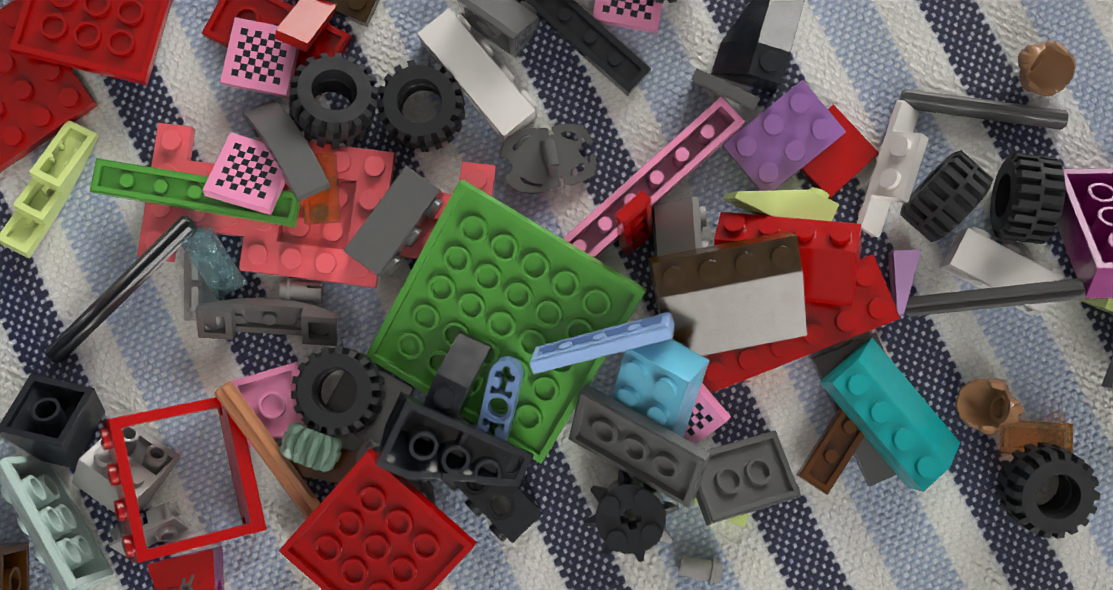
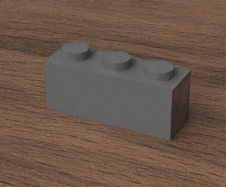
(395, 223)

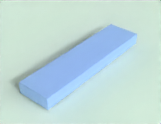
(602, 342)

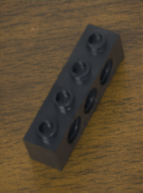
(504, 526)

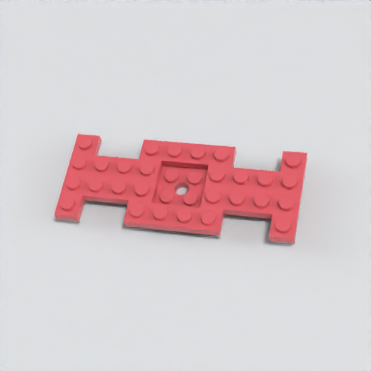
(308, 250)

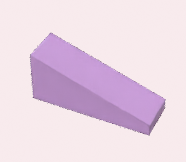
(902, 271)

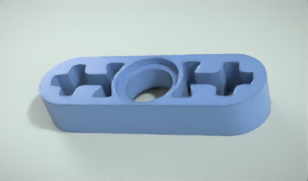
(495, 379)

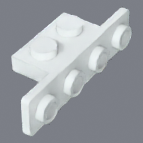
(895, 168)

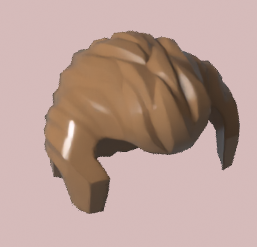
(1046, 68)
(987, 405)

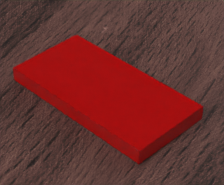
(271, 12)

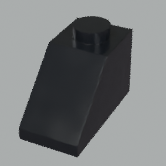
(458, 375)

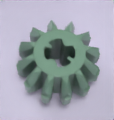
(310, 447)

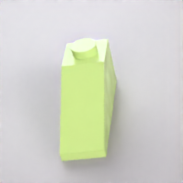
(785, 203)

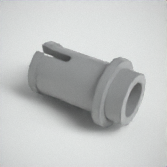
(301, 291)
(700, 569)

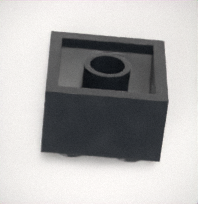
(52, 419)

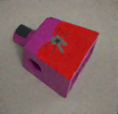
(190, 571)

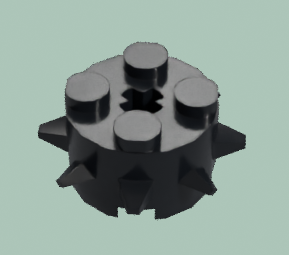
(625, 534)

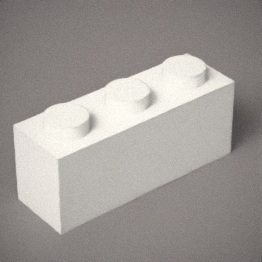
(991, 265)

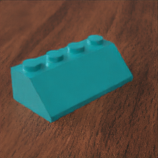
(892, 416)

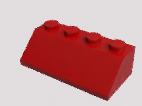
(826, 249)

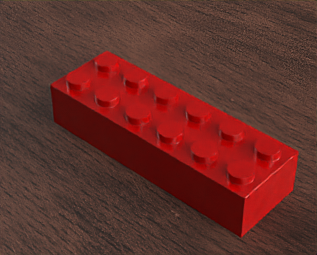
(825, 327)

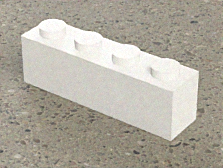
(478, 76)

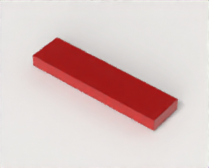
(634, 223)

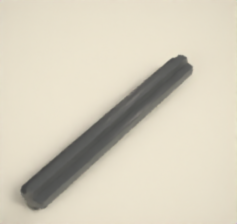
(985, 109)
(996, 297)

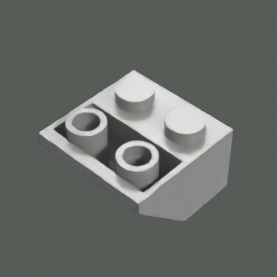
(678, 226)
(148, 461)

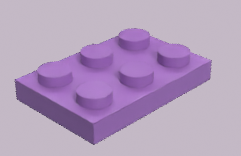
(784, 138)

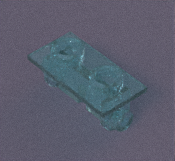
(213, 262)

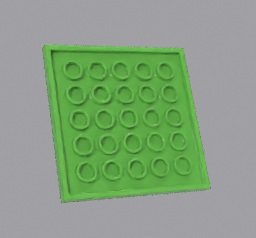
(512, 289)

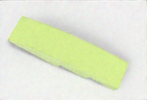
(49, 188)

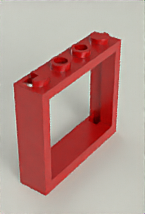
(127, 506)

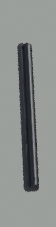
(121, 289)

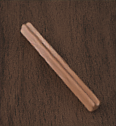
(267, 448)

